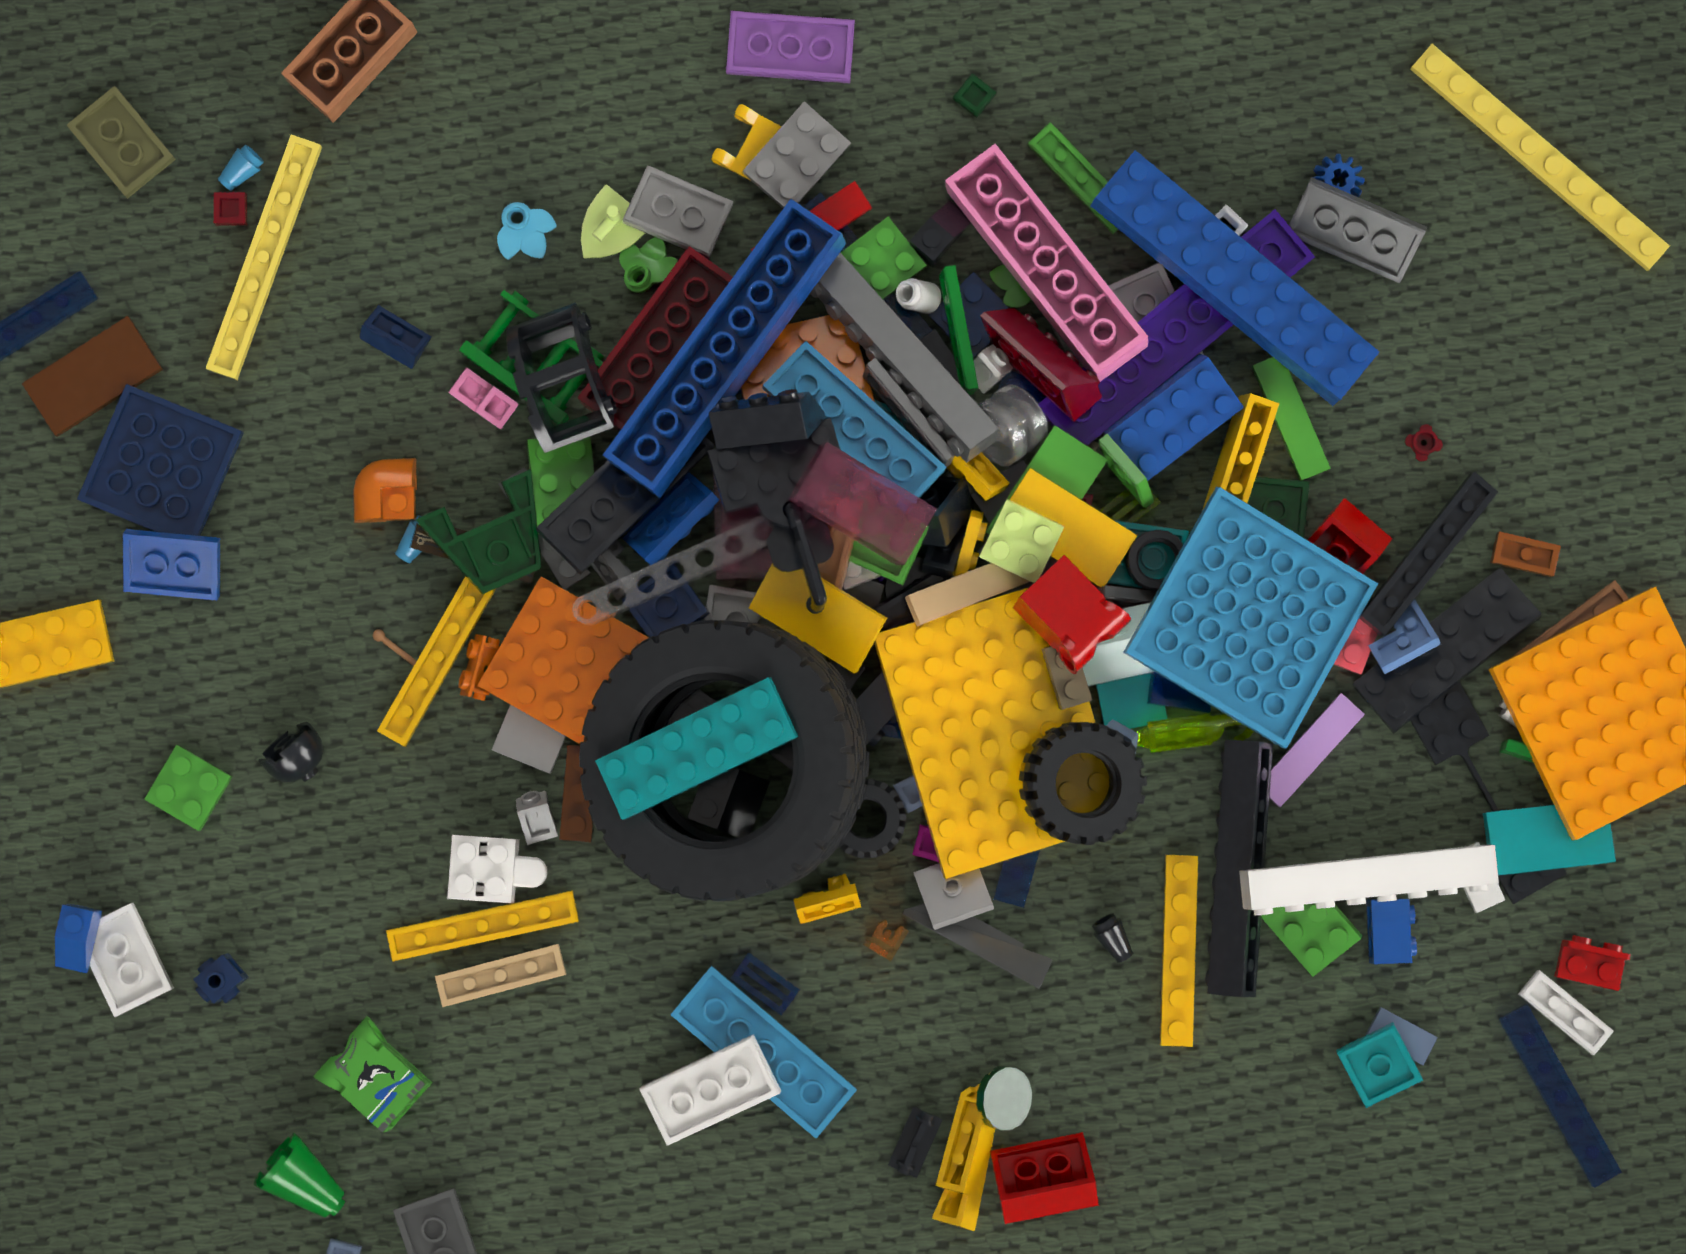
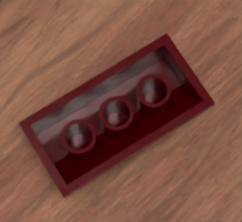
(1042, 361)

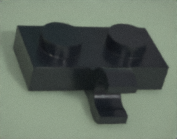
(942, 560)

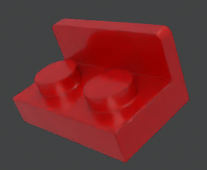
(1591, 964)

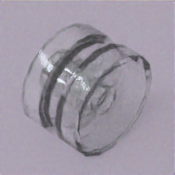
(1019, 424)

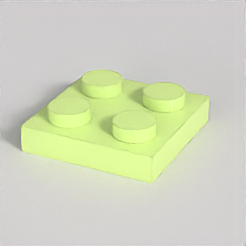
(1021, 541)

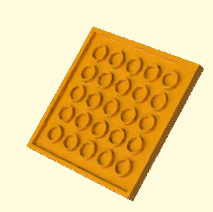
(1603, 711)

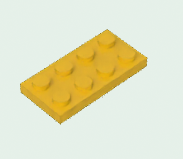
(53, 643)

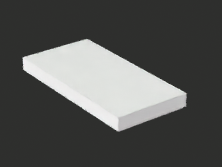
(710, 1090)

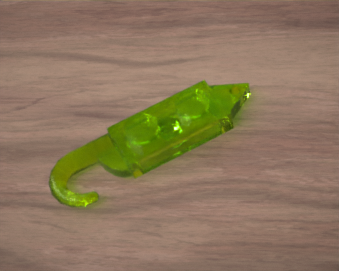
(1186, 732)

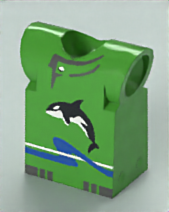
(374, 1077)

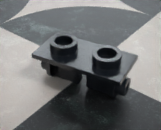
(915, 1142)

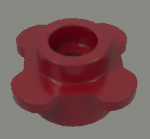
(1425, 433)

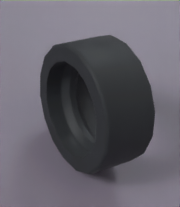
(1133, 553)

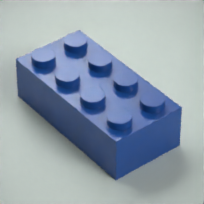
(1175, 416)

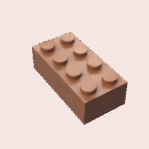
(349, 54)

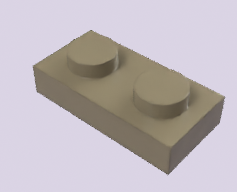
(1068, 687)

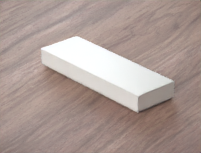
(1565, 1012)

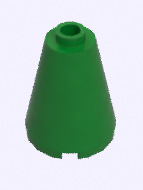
(300, 1179)

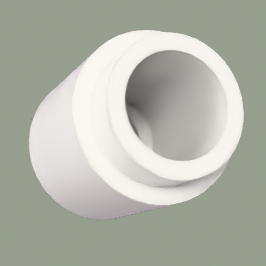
(918, 295)

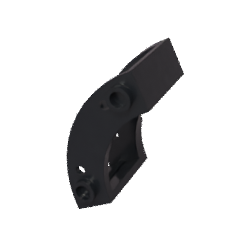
(541, 333)

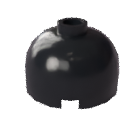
(294, 755)

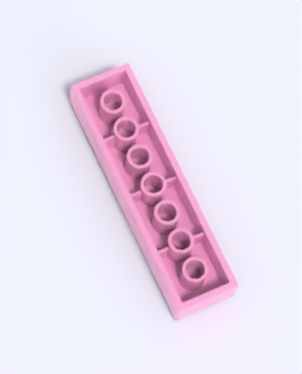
(1046, 263)

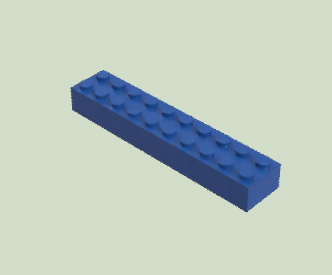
(1234, 278)
(725, 347)

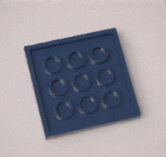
(160, 464)

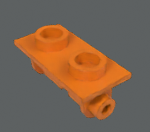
(479, 655)

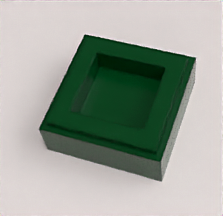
(974, 95)

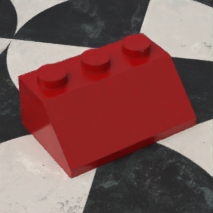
(1044, 1178)

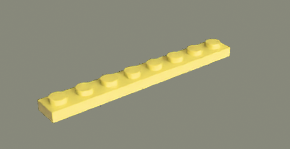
(264, 257)

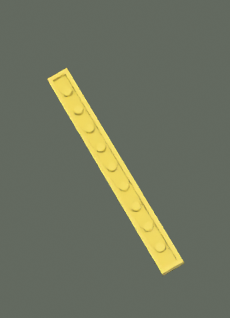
(1540, 157)

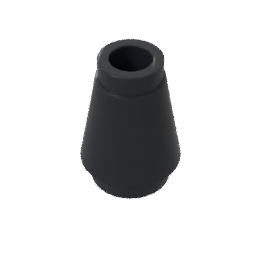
(1113, 937)

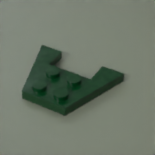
(495, 550)

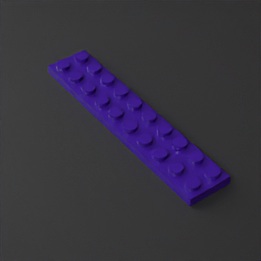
(1176, 334)

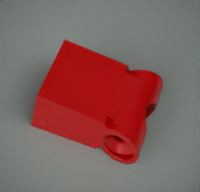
(1070, 613)

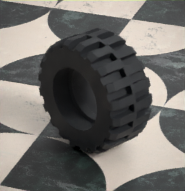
(1123, 791)

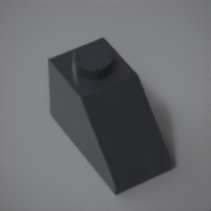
(939, 233)

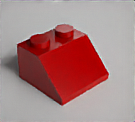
(1350, 537)

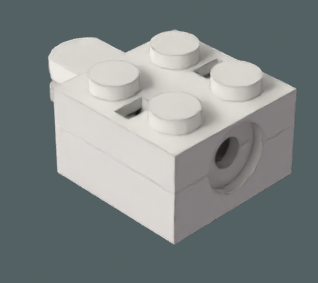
(491, 869)

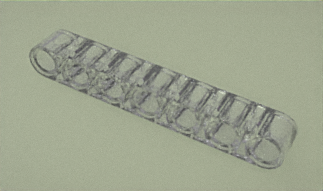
(658, 571)

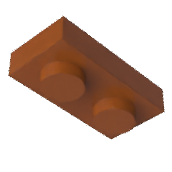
(1525, 554)

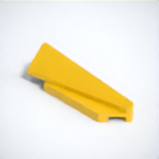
(964, 1164)

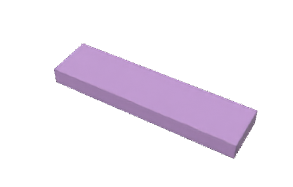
(1312, 748)

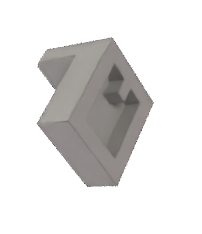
(536, 817)

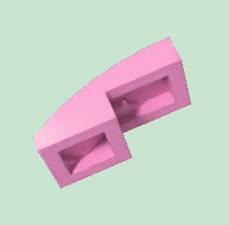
(483, 398)

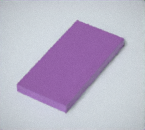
(790, 47)

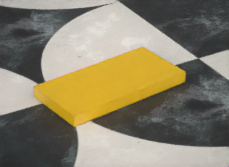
(1089, 536)
(840, 632)

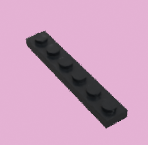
(1428, 554)

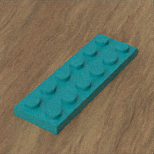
(696, 748)

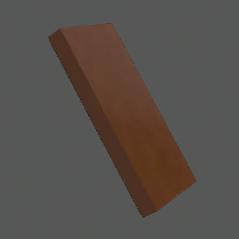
(92, 376)

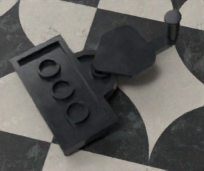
(765, 479)

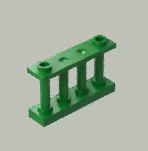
(504, 371)

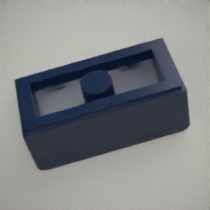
(394, 336)

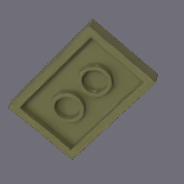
(121, 142)

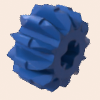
(1336, 167)

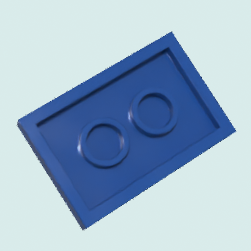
(671, 519)
(171, 564)

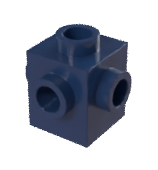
(229, 973)

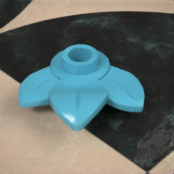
(528, 234)

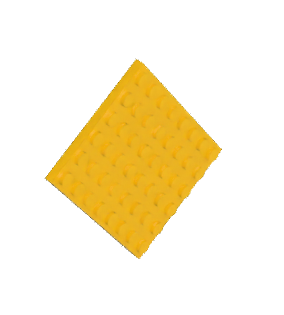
(968, 710)

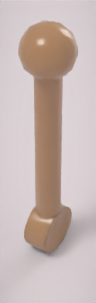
(379, 635)

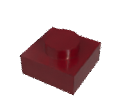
(230, 208)

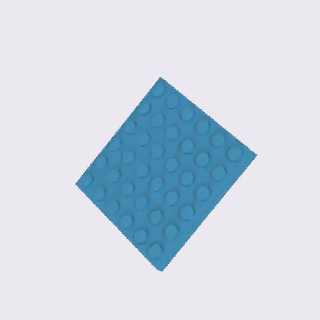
(1250, 617)

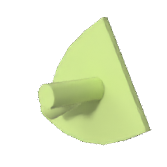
(603, 226)

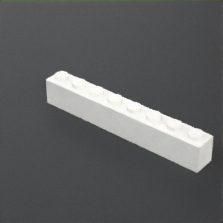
(1368, 877)

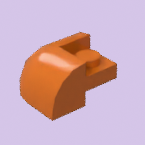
(386, 491)

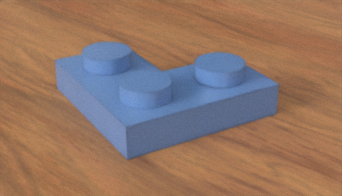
(1410, 640)

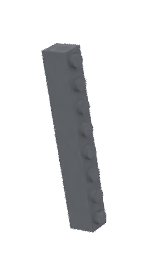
(905, 359)

